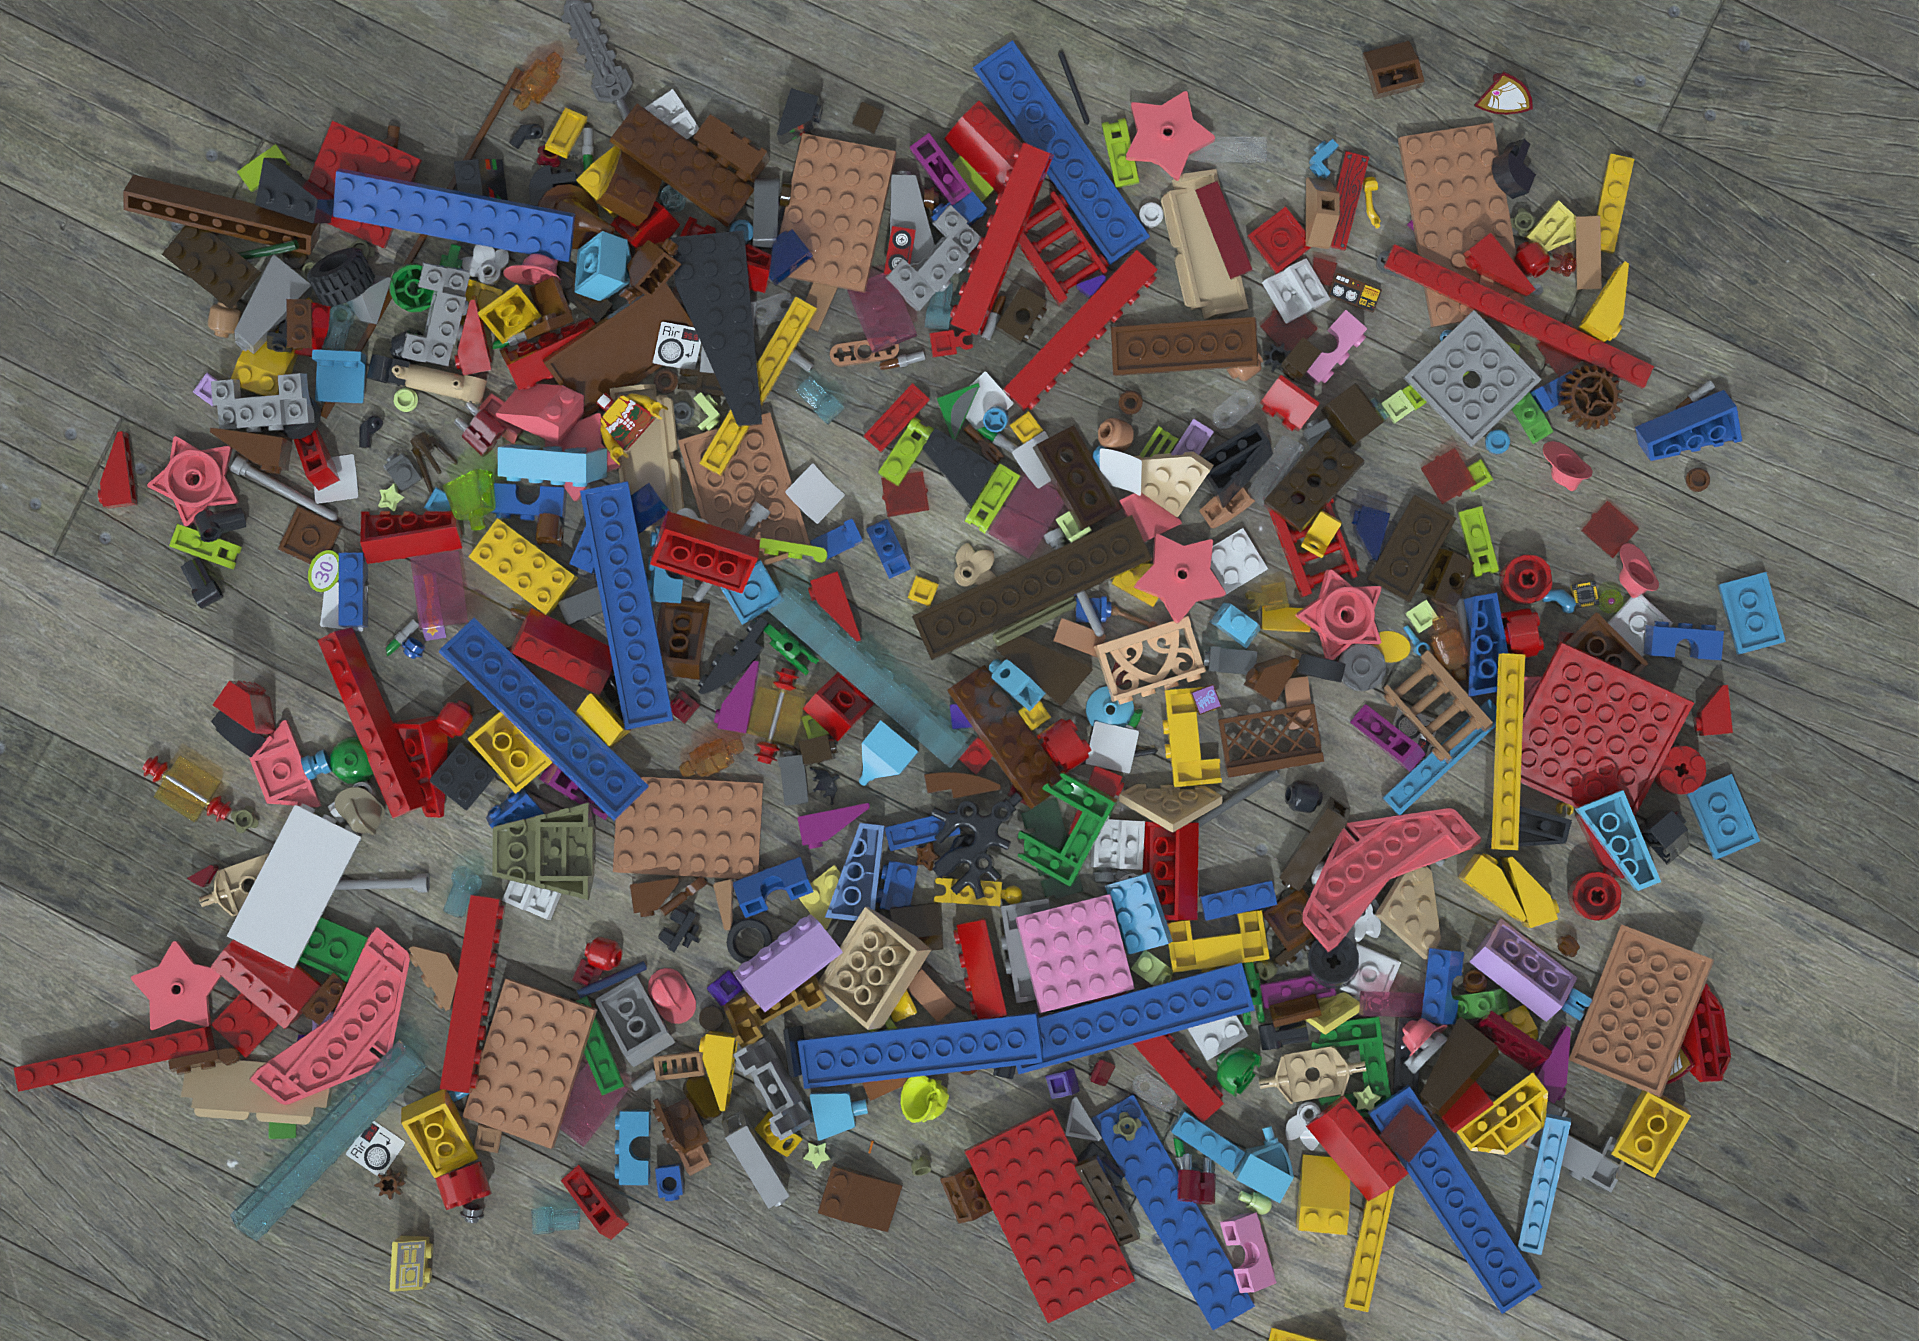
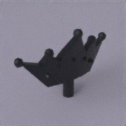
(825, 783)

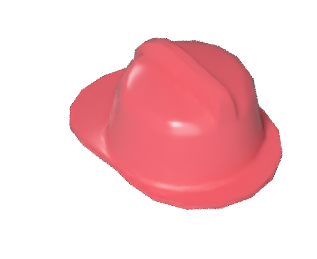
(533, 270)
(1567, 466)
(1637, 572)
(671, 996)
(1418, 1032)

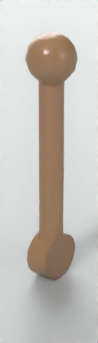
(1115, 611)

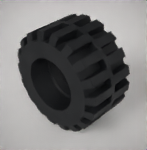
(341, 276)

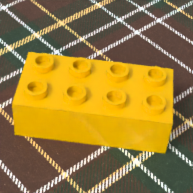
(523, 567)

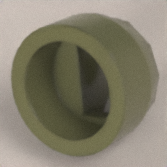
(1266, 969)
(920, 1166)

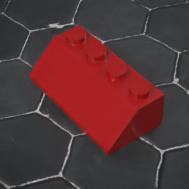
(984, 145)
(705, 552)
(563, 651)
(247, 705)
(1173, 868)
(981, 969)
(267, 982)
(1356, 1149)

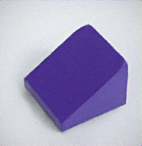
(1091, 286)
(958, 718)
(725, 988)
(1062, 1083)

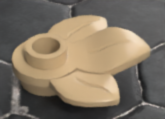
(976, 563)

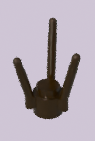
(424, 447)

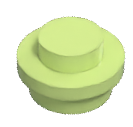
(406, 399)

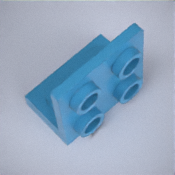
(340, 376)

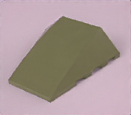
(548, 851)

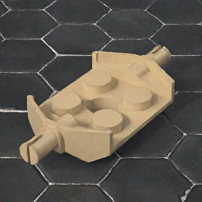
(229, 885)
(1294, 1084)

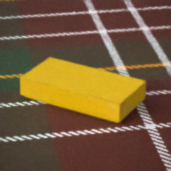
(566, 133)

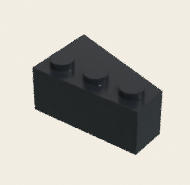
(291, 194)
(1236, 462)
(959, 465)
(1538, 829)
(1665, 834)

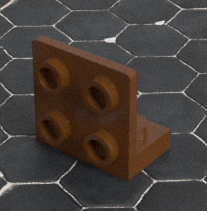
(552, 307)
(681, 1125)
(966, 1195)

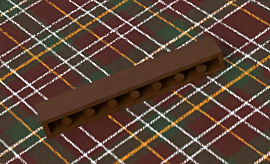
(217, 213)

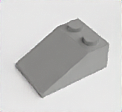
(634, 1021)

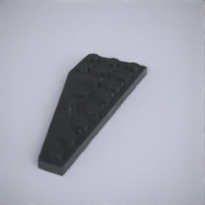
(718, 301)

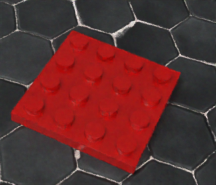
(360, 153)

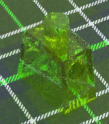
(472, 497)

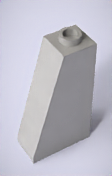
(909, 213)
(268, 304)
(755, 1159)

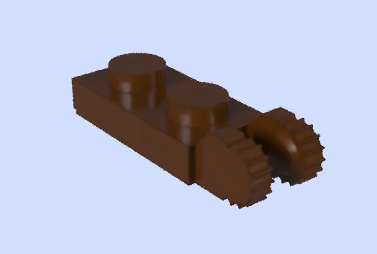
(205, 1060)

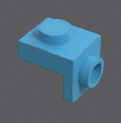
(1322, 151)

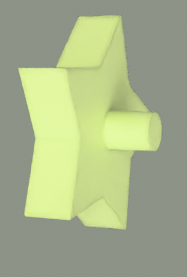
(390, 497)
(1366, 1098)
(816, 1154)

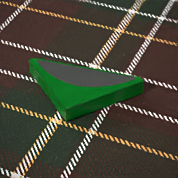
(956, 407)

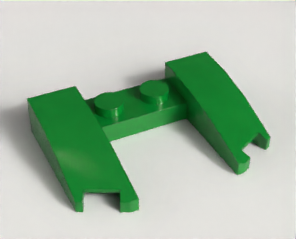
(1095, 809)
(1369, 1037)

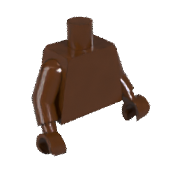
(650, 269)

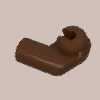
(392, 136)

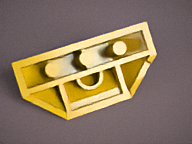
(1510, 1119)

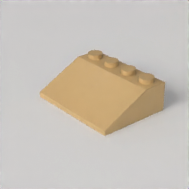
(874, 968)

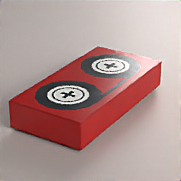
(899, 247)

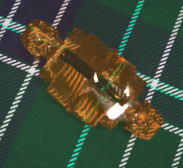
(537, 81)
(1449, 648)
(711, 757)

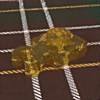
(1272, 597)

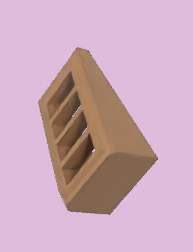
(724, 896)
(681, 1074)

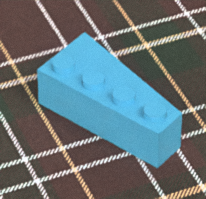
(552, 464)
(1620, 836)

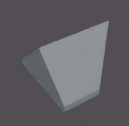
(370, 303)
(1079, 1123)

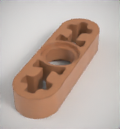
(847, 359)

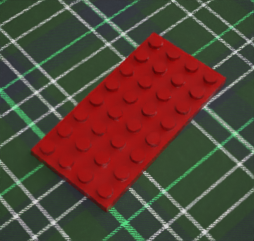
(1049, 1215)

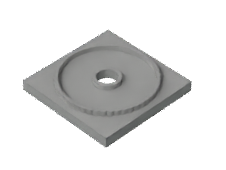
(1501, 373)

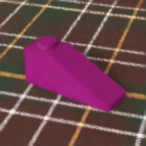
(940, 169)
(737, 707)
(1388, 738)
(563, 784)
(824, 825)
(1554, 1070)

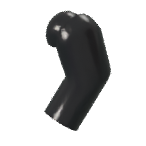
(526, 132)
(367, 429)
(963, 840)

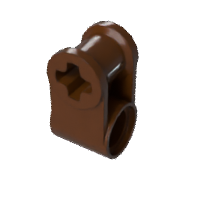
(549, 530)

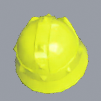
(923, 1099)

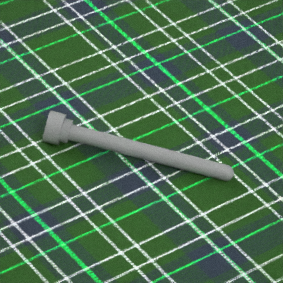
(243, 467)
(757, 514)
(1055, 540)
(420, 883)

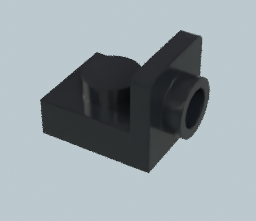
(278, 341)

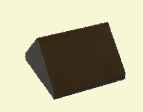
(1353, 415)
(921, 921)

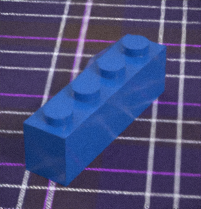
(1691, 427)
(1486, 642)

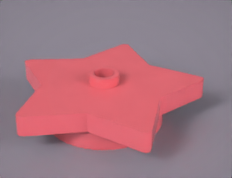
(1167, 151)
(584, 434)
(178, 476)
(1179, 593)
(1358, 619)
(195, 984)

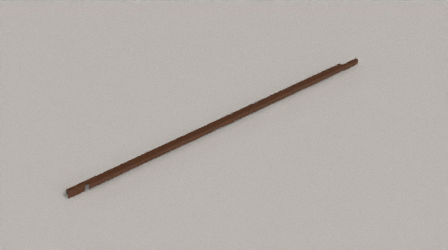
(512, 82)

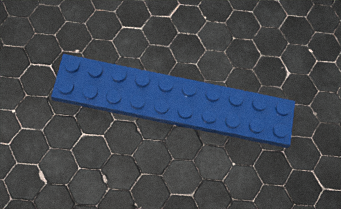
(1073, 167)
(453, 214)
(626, 605)
(543, 719)
(1142, 1015)
(920, 1050)
(1463, 1210)
(1176, 1222)

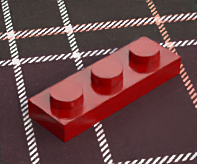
(896, 418)

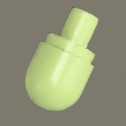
(1256, 1202)

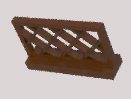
(1271, 761)

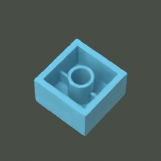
(602, 266)
(884, 754)
(1266, 1167)

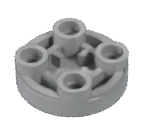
(1426, 1051)

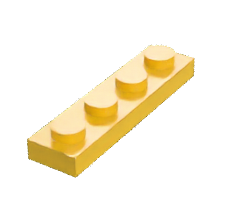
(1613, 199)

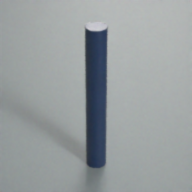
(612, 979)

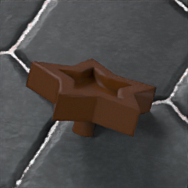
(927, 856)

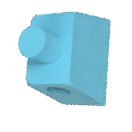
(1235, 624)
(1016, 683)
(835, 1112)

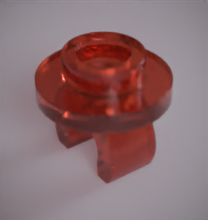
(1567, 265)

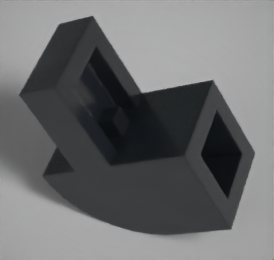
(1510, 172)
(545, 179)
(237, 734)

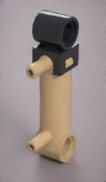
(426, 379)

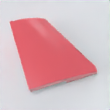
(1148, 515)

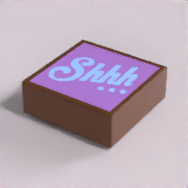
(1205, 699)

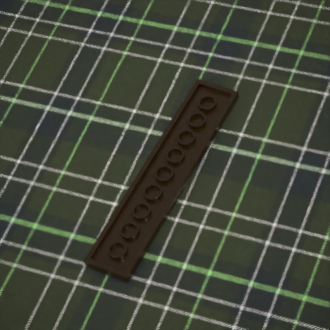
(1032, 587)

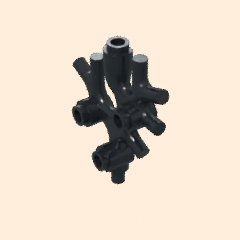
(985, 836)

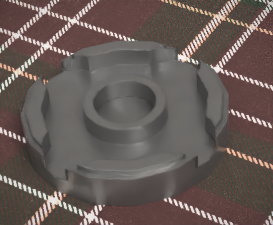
(1363, 667)

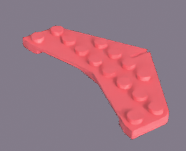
(1383, 851)
(342, 1044)

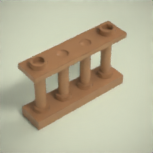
(1444, 685)

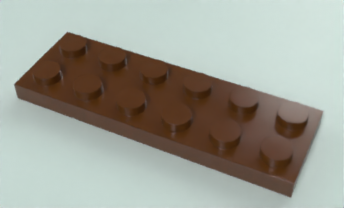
(681, 165)
(1184, 346)
(1006, 735)

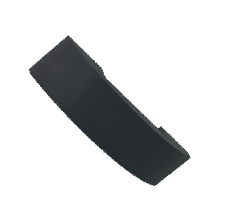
(1402, 1075)

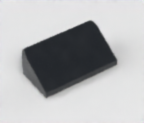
(791, 1038)

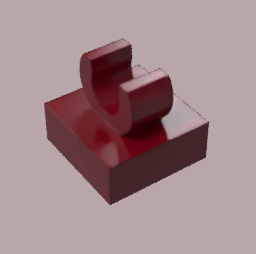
(684, 706)
(586, 974)

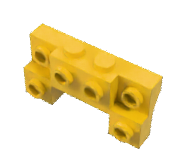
(1184, 742)
(1218, 950)

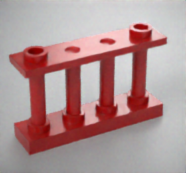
(1046, 270)
(1297, 560)

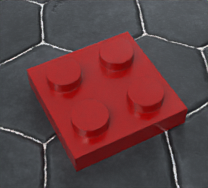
(1280, 240)
(244, 1025)

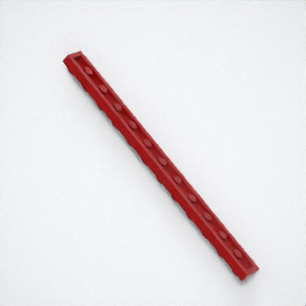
(1518, 316)

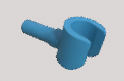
(1415, 640)

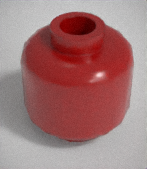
(1532, 259)
(454, 719)
(603, 953)

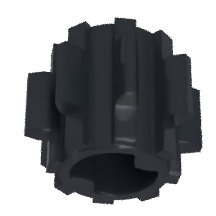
(1280, 351)

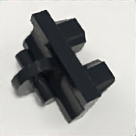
(684, 919)

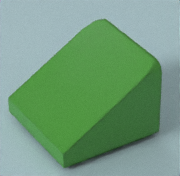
(282, 1130)

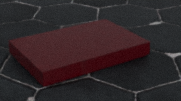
(1512, 1041)

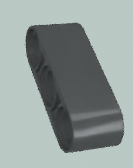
(766, 212)
(581, 606)

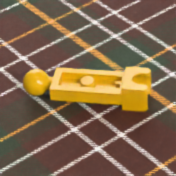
(991, 889)

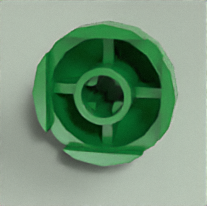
(405, 289)
(350, 761)
(1237, 1069)

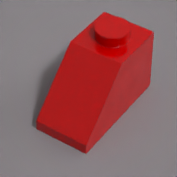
(320, 324)
(1714, 714)

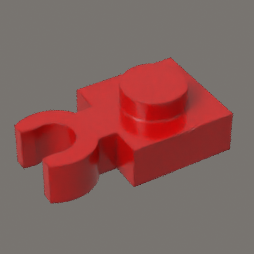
(945, 343)

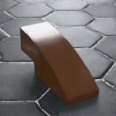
(960, 783)

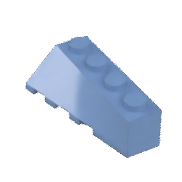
(860, 875)

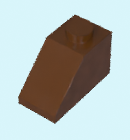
(1271, 676)
(652, 895)

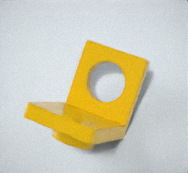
(1321, 533)
(765, 1132)

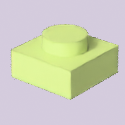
(1397, 406)
(1421, 616)

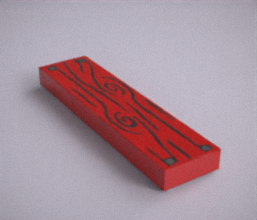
(1349, 190)

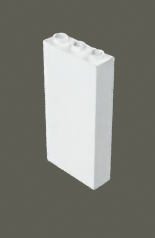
(295, 885)

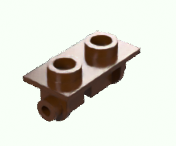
(298, 323)
(324, 999)

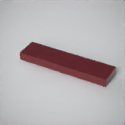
(1224, 230)

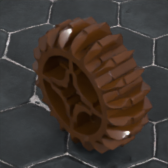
(1600, 381)

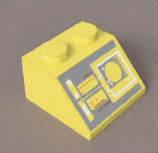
(410, 1263)

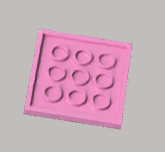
(1074, 953)

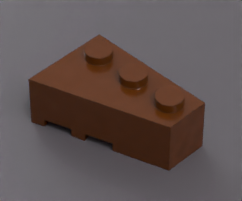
(731, 149)

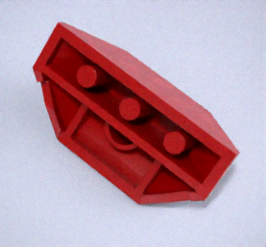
(1708, 1039)

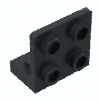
(463, 777)

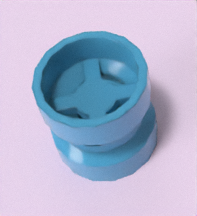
(992, 421)
(316, 764)
(1573, 1009)

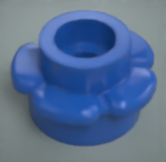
(413, 648)

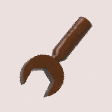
(682, 896)

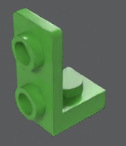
(1532, 418)
(1479, 1004)

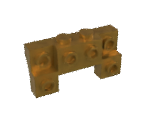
(748, 1016)

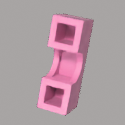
(1347, 332)
(1256, 1270)

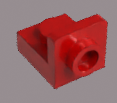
(976, 756)

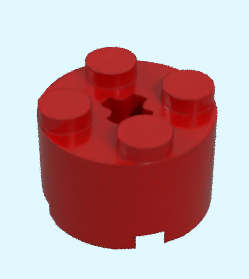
(1539, 579)
(1522, 632)
(1064, 745)
(1693, 771)
(1608, 898)
(463, 1185)

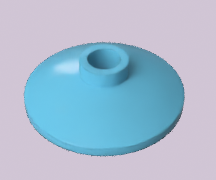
(1097, 706)

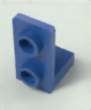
(1547, 397)
(839, 539)
(888, 548)
(1101, 607)

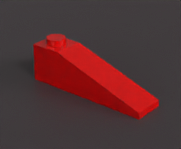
(426, 753)

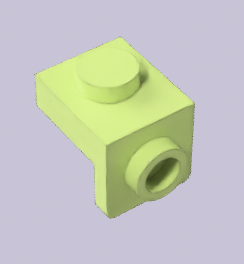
(708, 406)
(1070, 528)
(1152, 969)

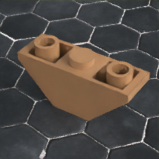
(1321, 212)
(438, 972)

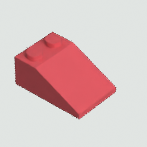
(544, 410)

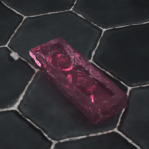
(1391, 1004)

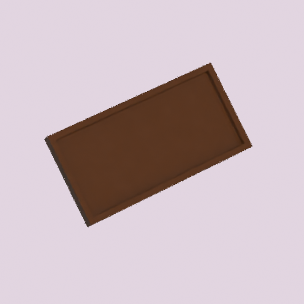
(616, 349)

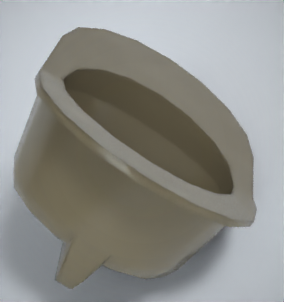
(359, 809)

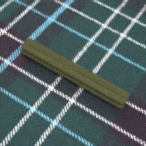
(1032, 621)

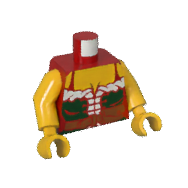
(626, 420)

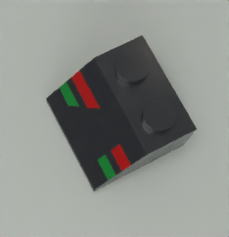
(799, 115)
(481, 177)

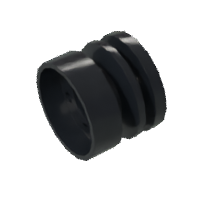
(1343, 974)

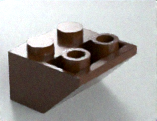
(1393, 70)

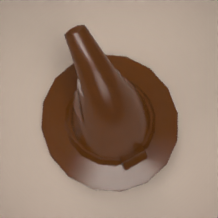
(577, 201)

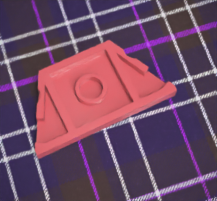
(281, 772)

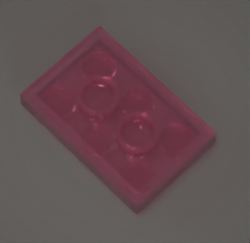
(882, 314)
(1027, 517)
(439, 590)
(587, 1107)

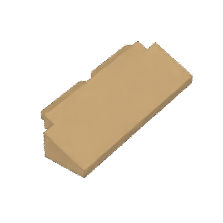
(1198, 261)
(652, 454)
(230, 1094)

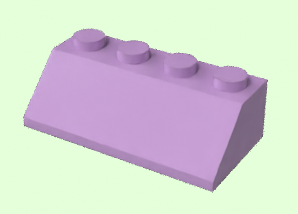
(787, 962)
(1523, 970)

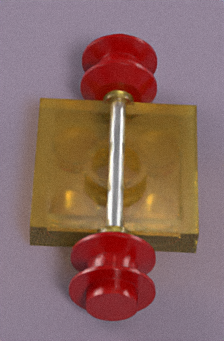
(776, 716)
(187, 788)

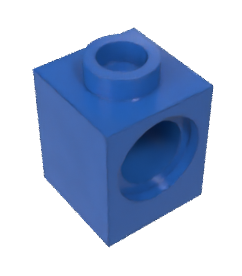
(674, 1171)

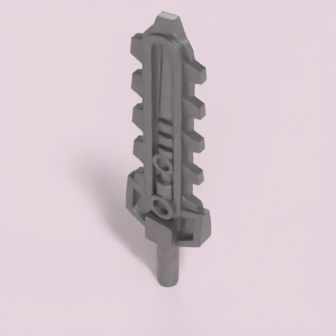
(610, 81)

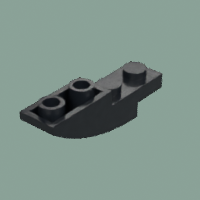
(730, 667)

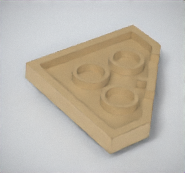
(1173, 478)
(1169, 804)
(1412, 911)

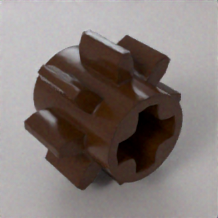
(396, 1185)

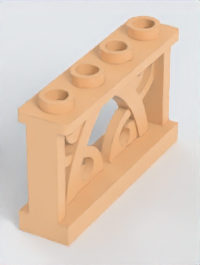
(1118, 650)

